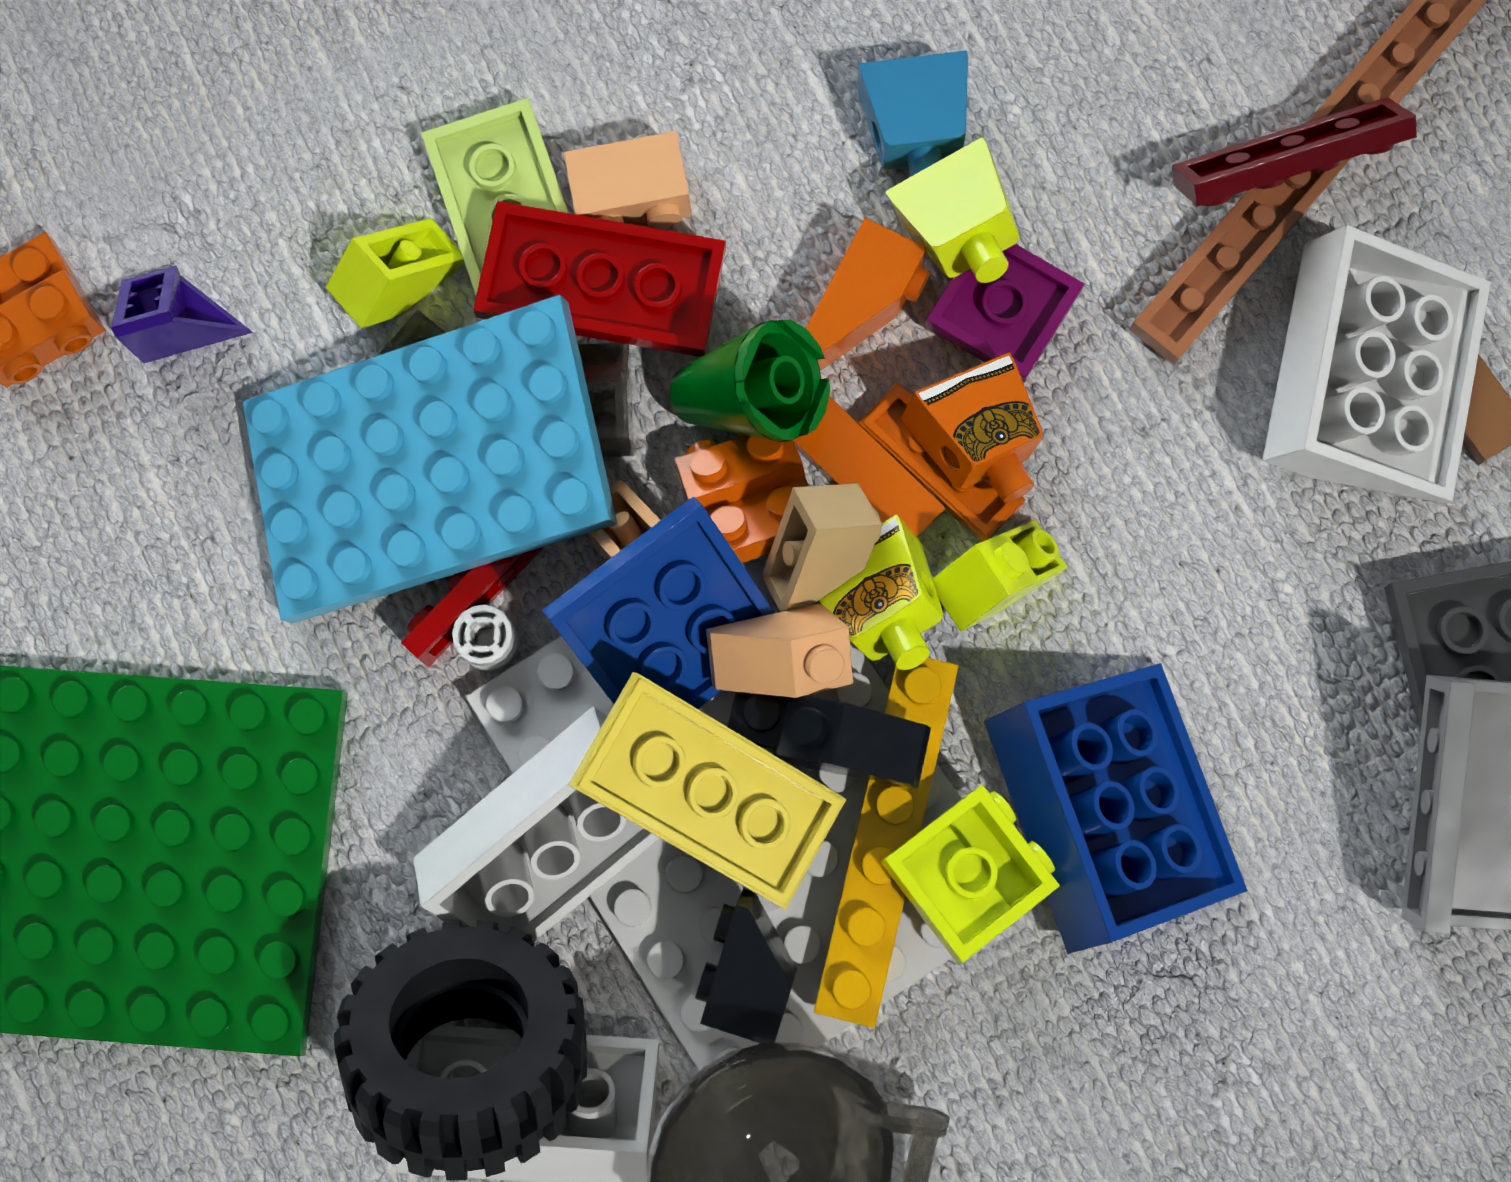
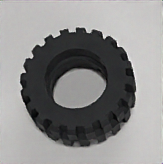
(476, 1118)

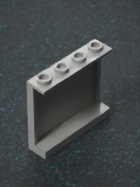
(1461, 809)

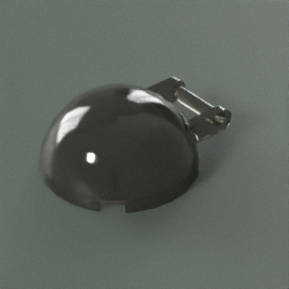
(788, 1119)

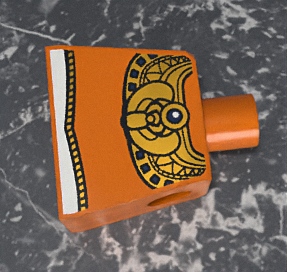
(978, 426)

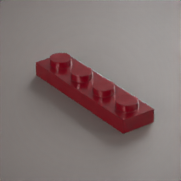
(1293, 151)

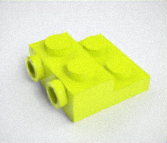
(972, 873)

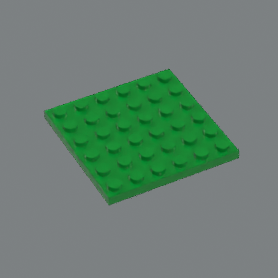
(163, 857)

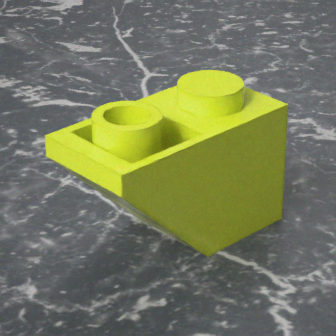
(998, 574)

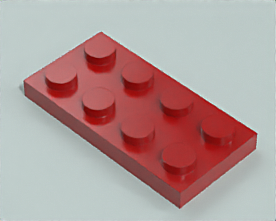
(616, 276)

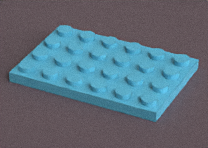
(428, 461)

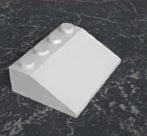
(1377, 367)

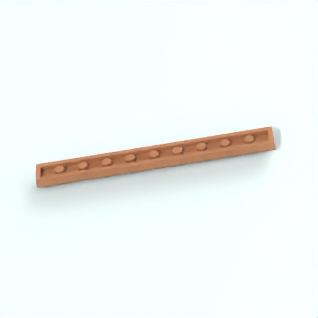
(1268, 215)

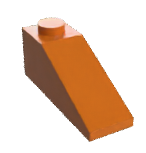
(867, 289)

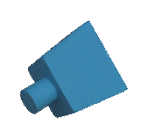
(915, 108)

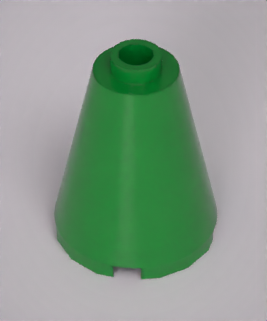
(756, 384)

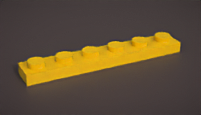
(870, 897)

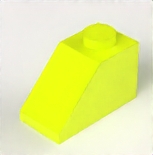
(392, 271)

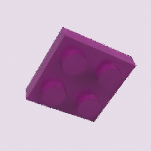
(1008, 314)

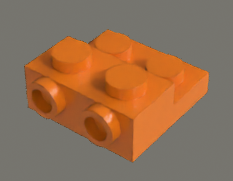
(40, 310)
(743, 488)

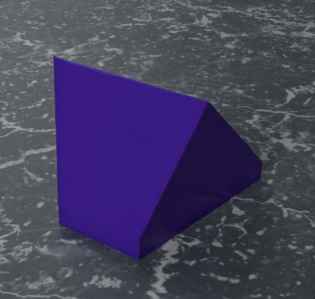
(168, 316)

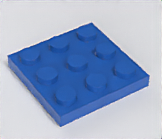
(653, 607)

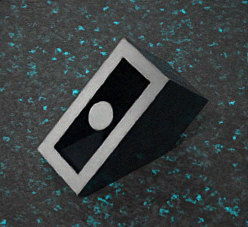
(853, 741)

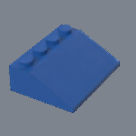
(1116, 806)

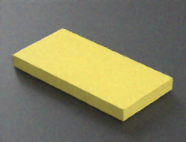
(707, 790)

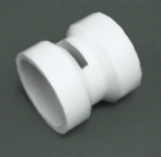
(494, 647)

